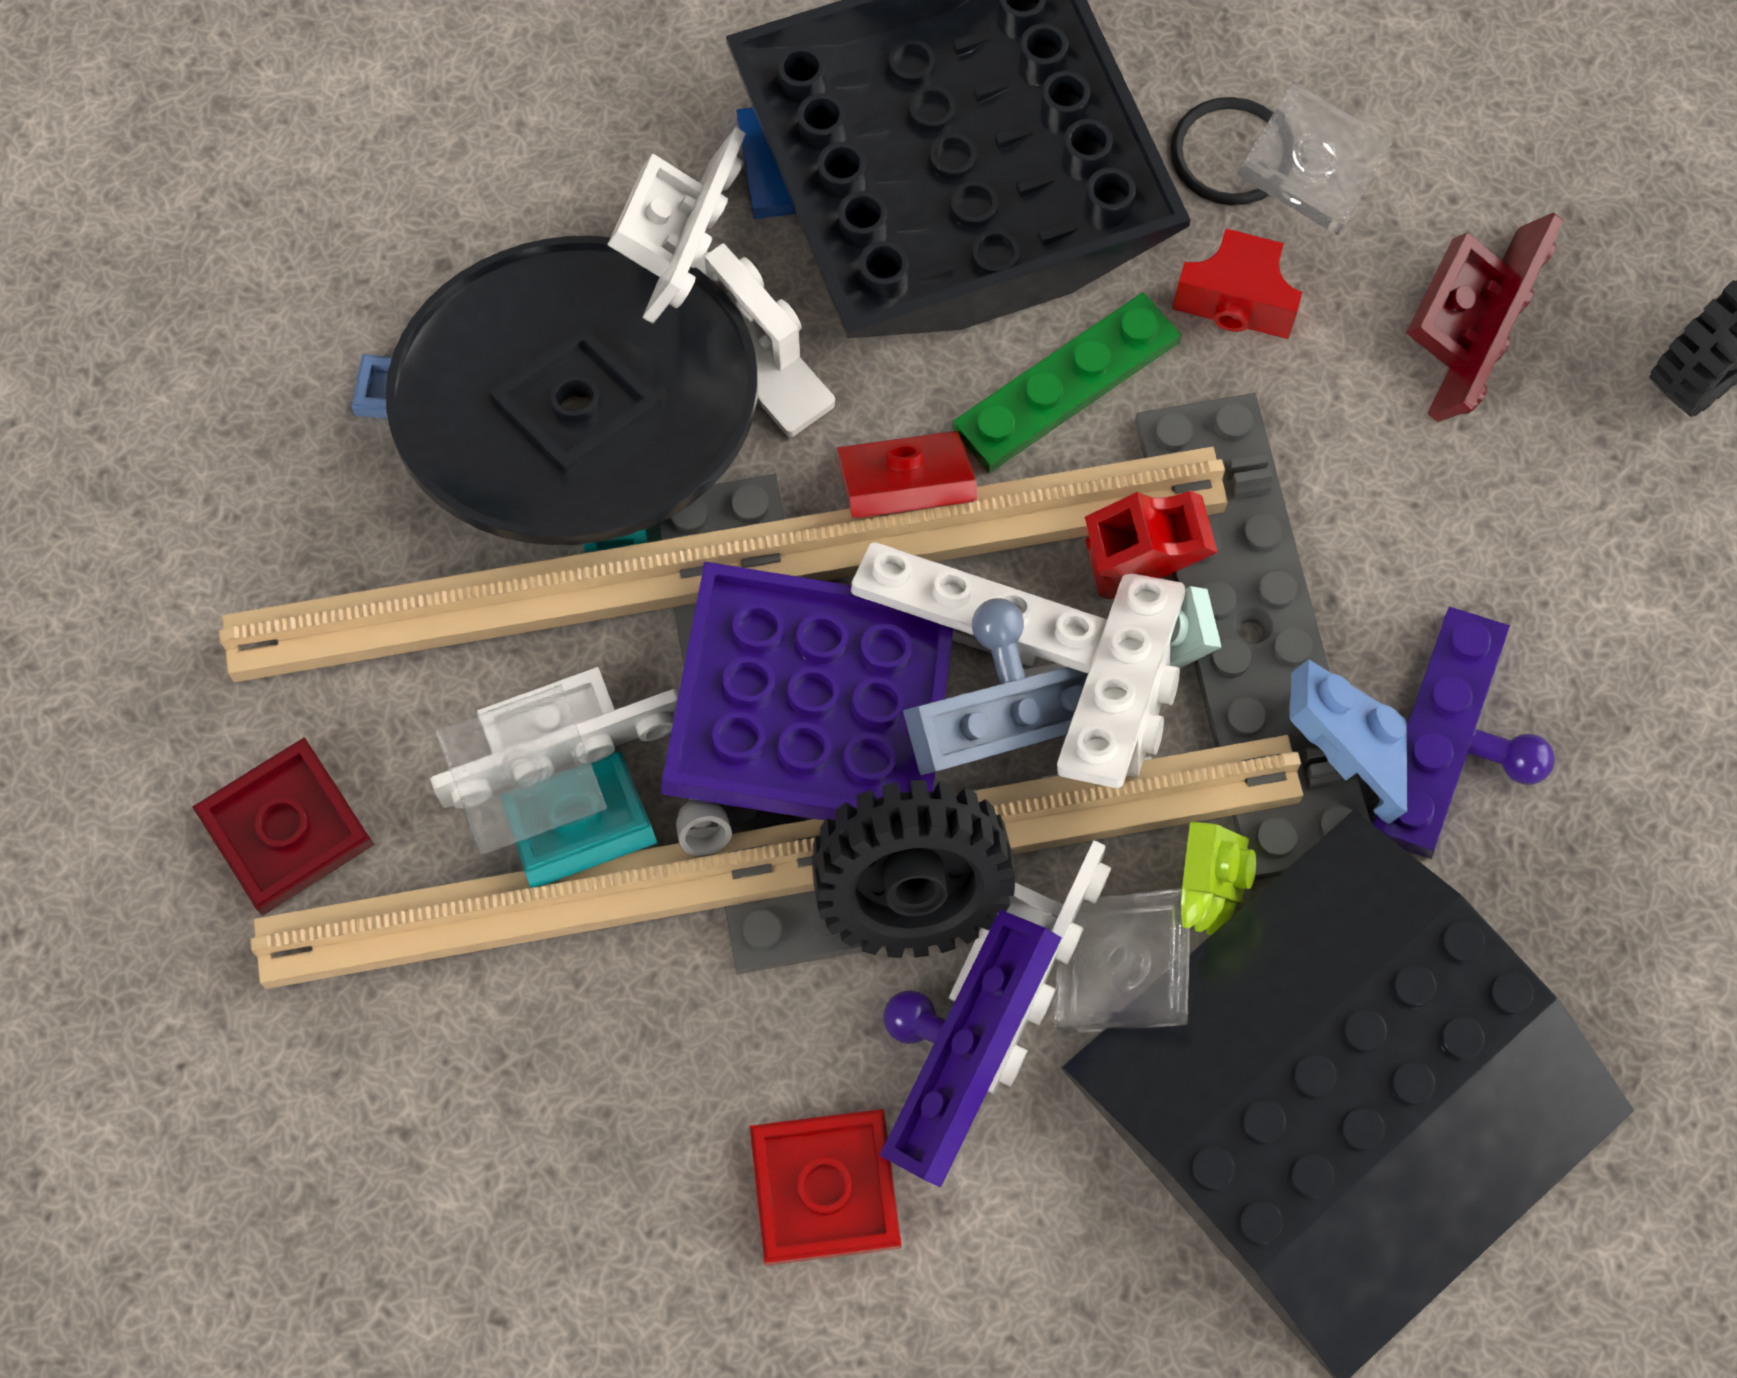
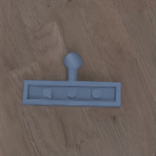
(1000, 716)

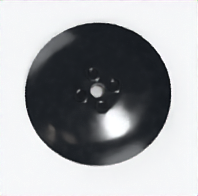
(554, 319)

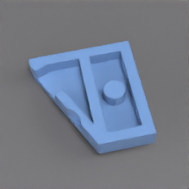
(1353, 734)

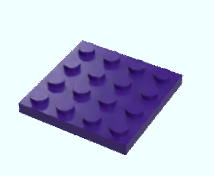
(798, 694)

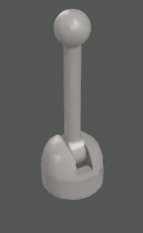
(703, 828)

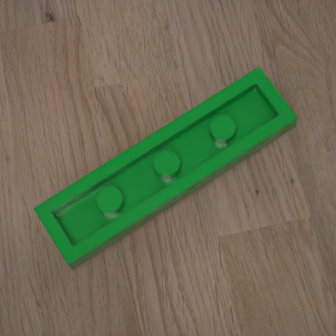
(1066, 382)

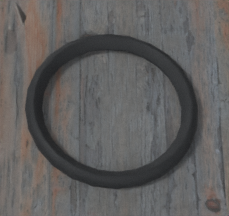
(1178, 157)

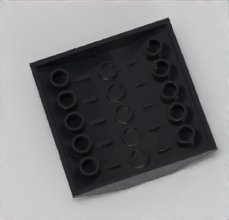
(955, 155)
(1355, 1091)

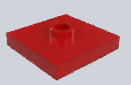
(906, 474)
(824, 1187)

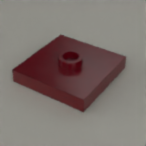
(283, 826)

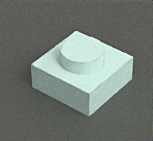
(1194, 630)

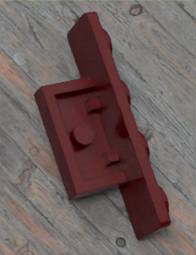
(1474, 307)

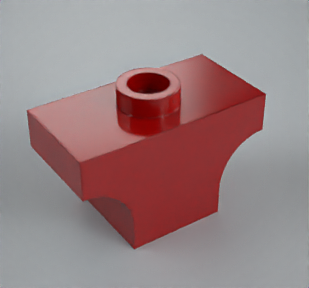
(1240, 287)
(1147, 538)

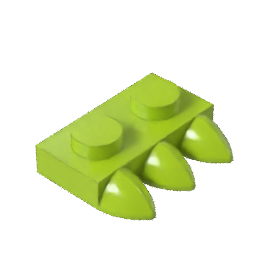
(1214, 876)

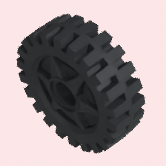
(1703, 358)
(912, 869)

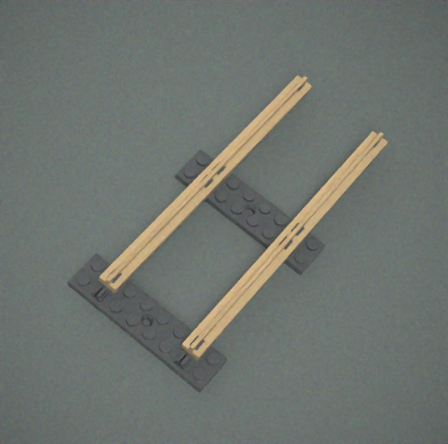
(1258, 772)

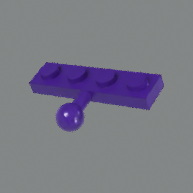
(1445, 730)
(966, 1044)

